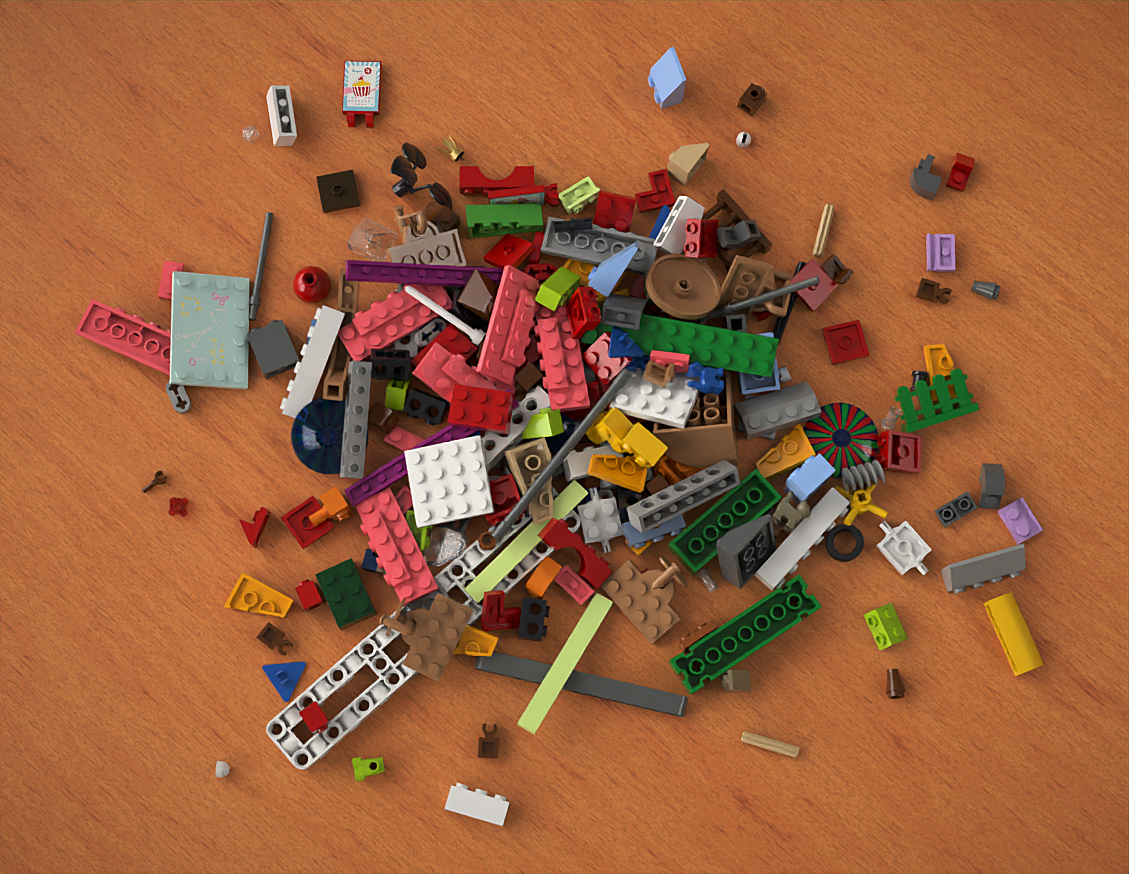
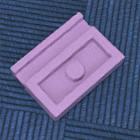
(940, 252)
(1019, 520)

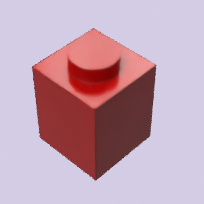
(309, 595)
(315, 718)

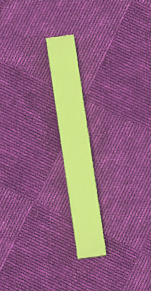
(523, 544)
(565, 663)

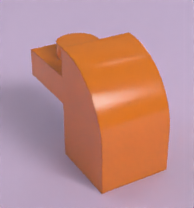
(543, 578)

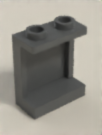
(623, 311)
(273, 348)

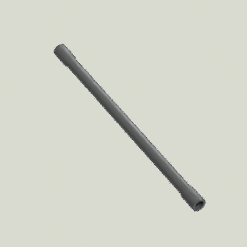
(505, 525)

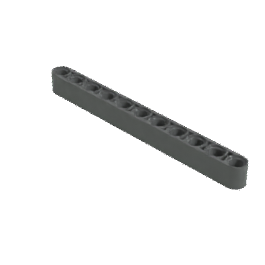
(586, 684)

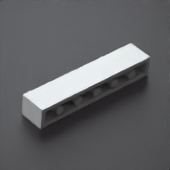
(313, 361)
(802, 538)

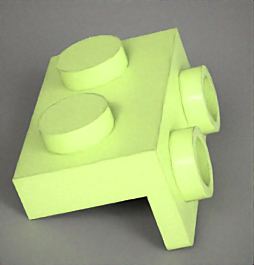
(579, 195)

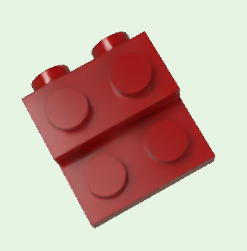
(701, 238)
(582, 311)
(900, 451)
(504, 498)

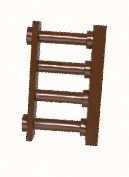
(736, 215)

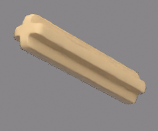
(823, 230)
(770, 744)

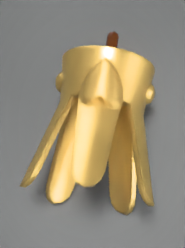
(456, 152)

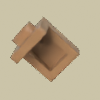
(659, 374)

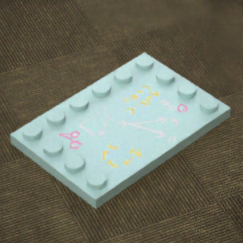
(209, 330)

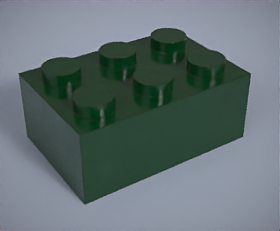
(346, 594)

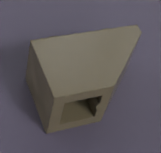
(736, 681)

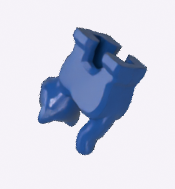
(708, 378)

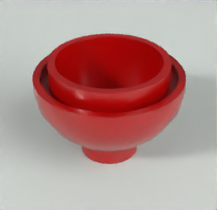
(315, 291)

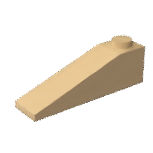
(526, 464)

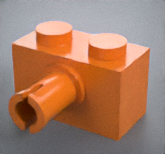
(334, 507)

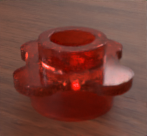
(174, 502)

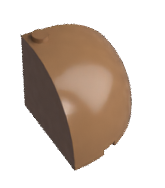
(708, 431)

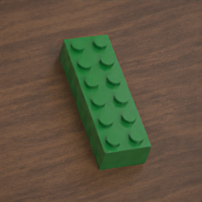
(739, 506)

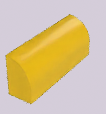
(1013, 633)

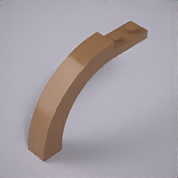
(336, 378)

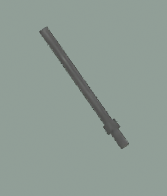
(255, 300)
(729, 308)

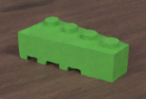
(503, 219)

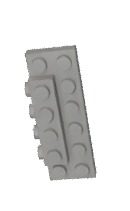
(598, 245)

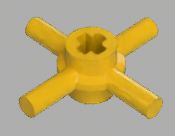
(861, 503)

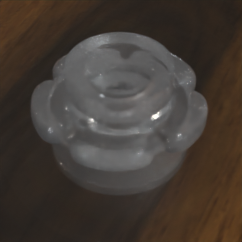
(250, 134)

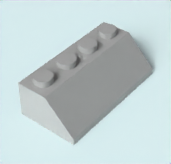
(777, 410)
(984, 568)

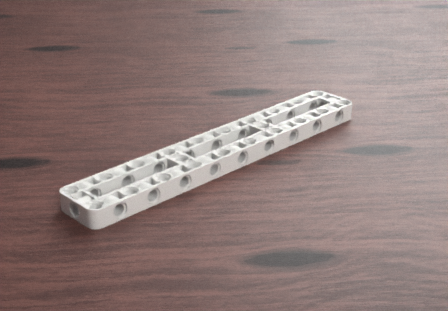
(381, 689)

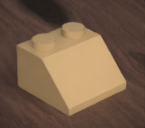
(687, 161)

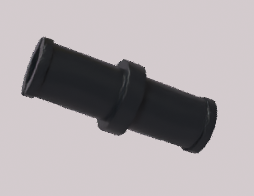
(573, 225)

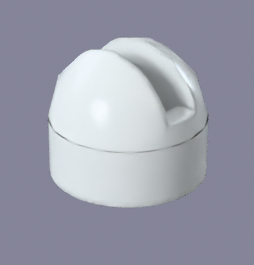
(739, 140)
(785, 376)
(222, 769)

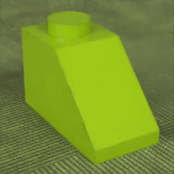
(397, 393)
(544, 424)

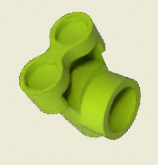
(363, 770)

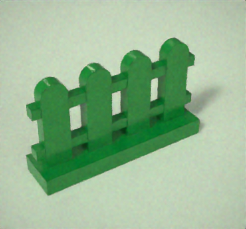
(945, 403)

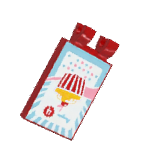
(361, 91)
(524, 195)

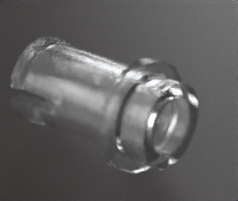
(889, 421)
(707, 580)

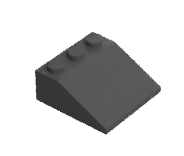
(746, 550)

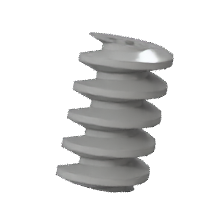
(862, 474)

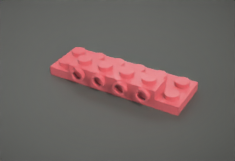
(391, 320)
(509, 326)
(127, 335)
(560, 360)
(443, 370)
(395, 547)

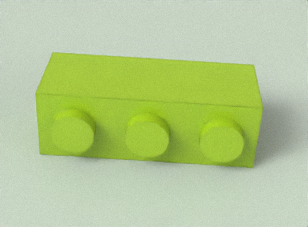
(558, 288)

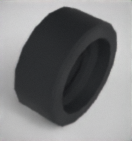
(844, 528)

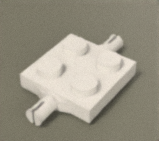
(600, 520)
(903, 547)

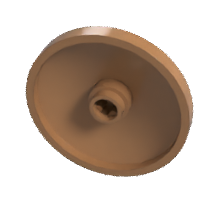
(683, 286)

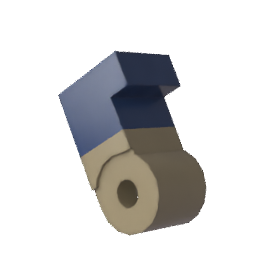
(370, 564)

